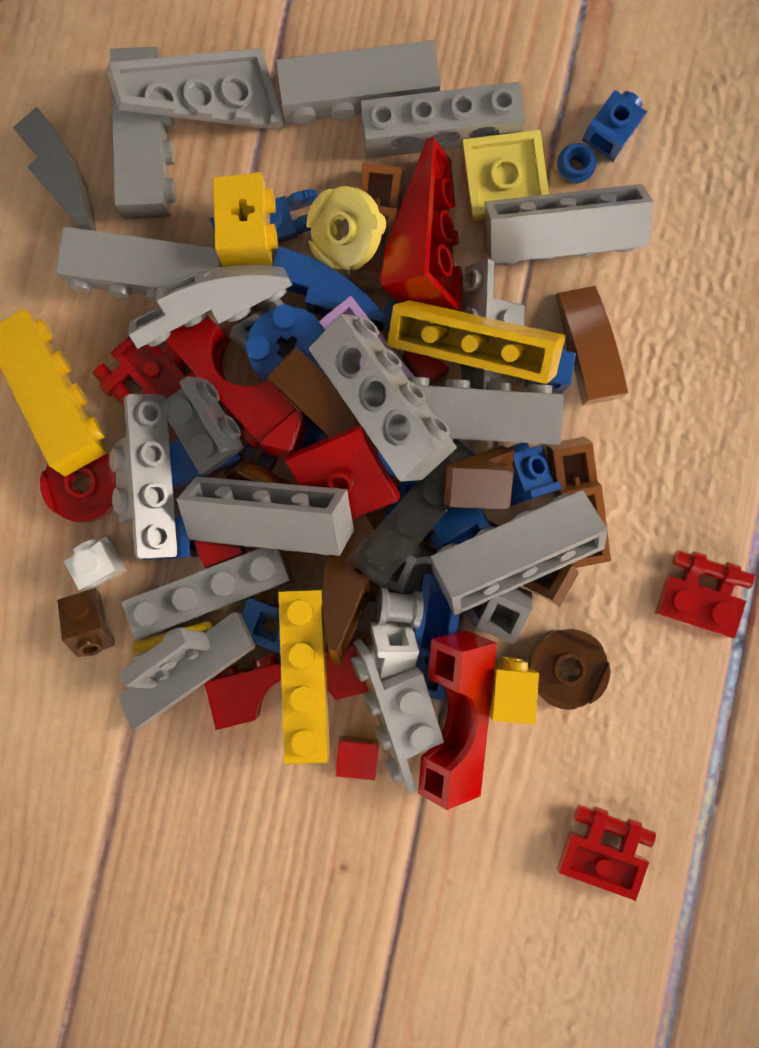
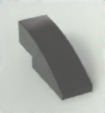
(56, 168)

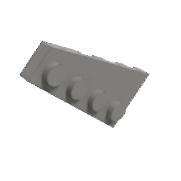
(202, 87)

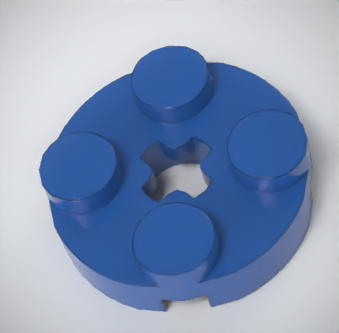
(273, 327)

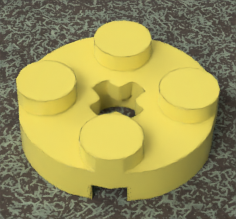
(364, 233)

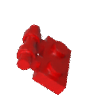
(145, 365)
(701, 606)
(601, 864)

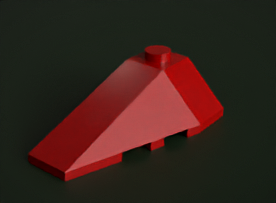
(421, 243)

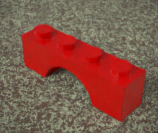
(256, 406)
(238, 695)
(455, 768)

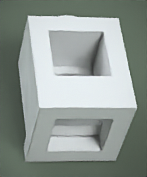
(94, 563)
(393, 648)

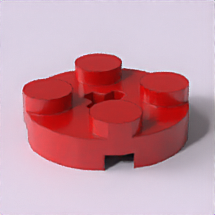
(73, 503)

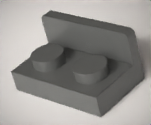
(202, 424)

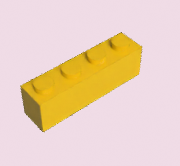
(476, 341)
(46, 394)
(303, 677)

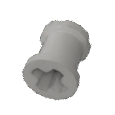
(399, 607)

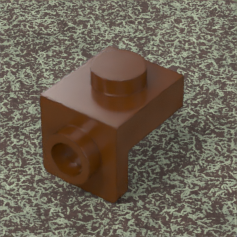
(84, 623)

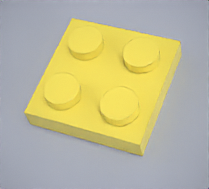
(503, 168)

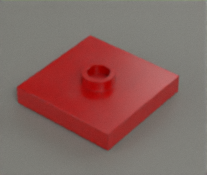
(346, 463)

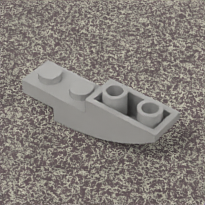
(223, 290)

